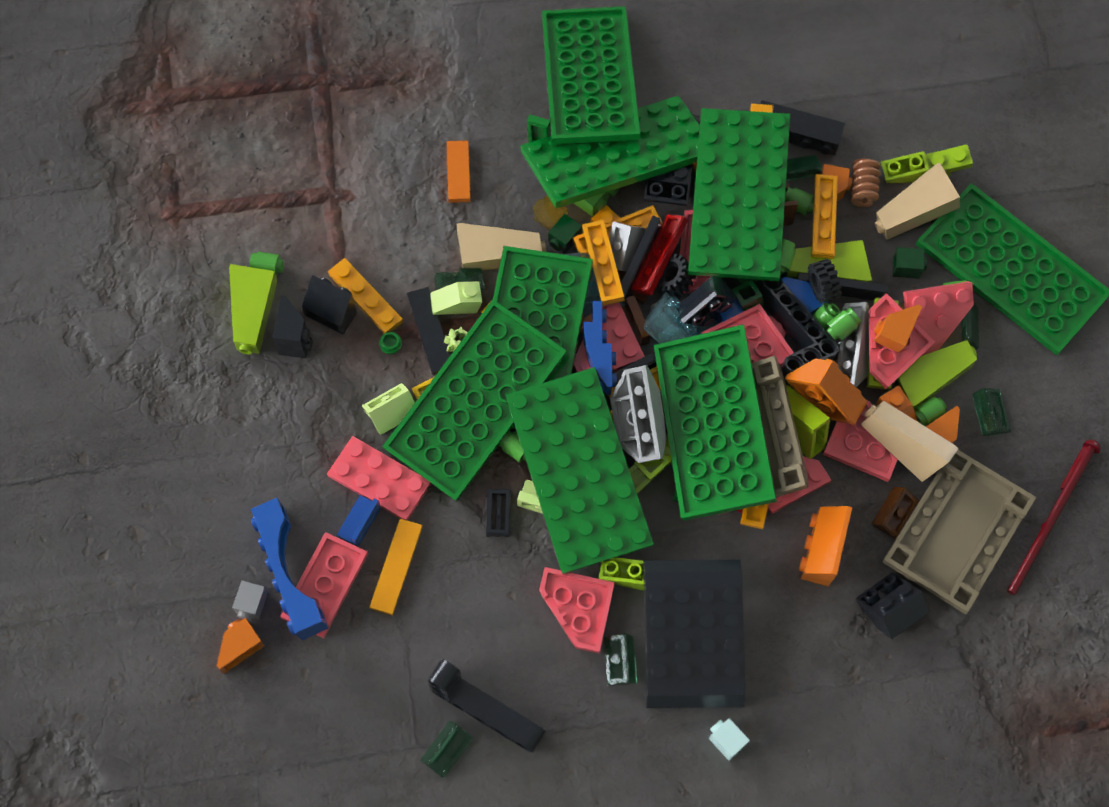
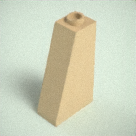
(918, 204)
(484, 245)
(908, 440)

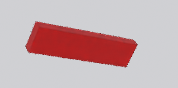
(659, 255)

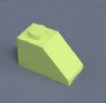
(457, 299)

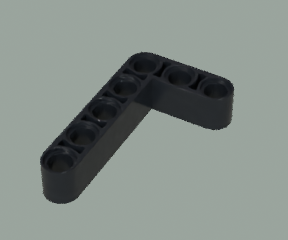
(799, 324)
(450, 686)

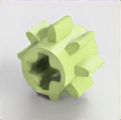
(454, 338)

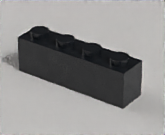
(811, 130)

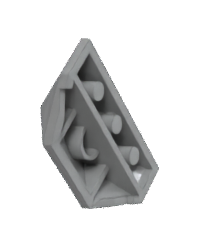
(854, 349)
(639, 415)

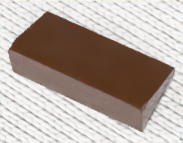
(895, 511)

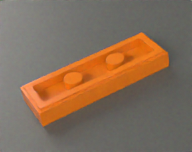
(458, 171)

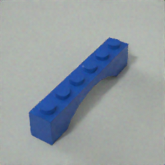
(274, 526)

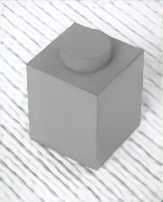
(249, 600)

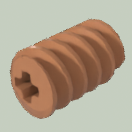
(865, 182)

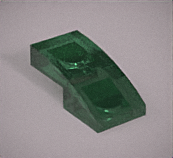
(445, 279)

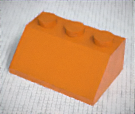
(828, 390)
(825, 544)

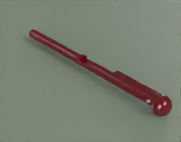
(1067, 487)

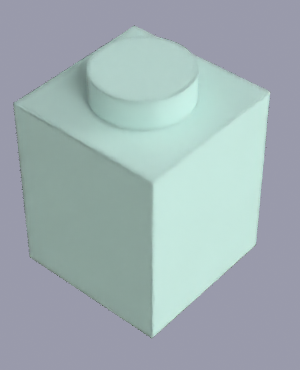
(728, 738)

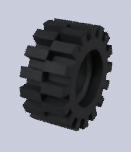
(682, 279)
(824, 280)

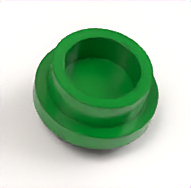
(390, 343)

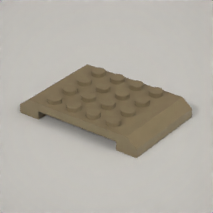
(779, 428)
(959, 530)

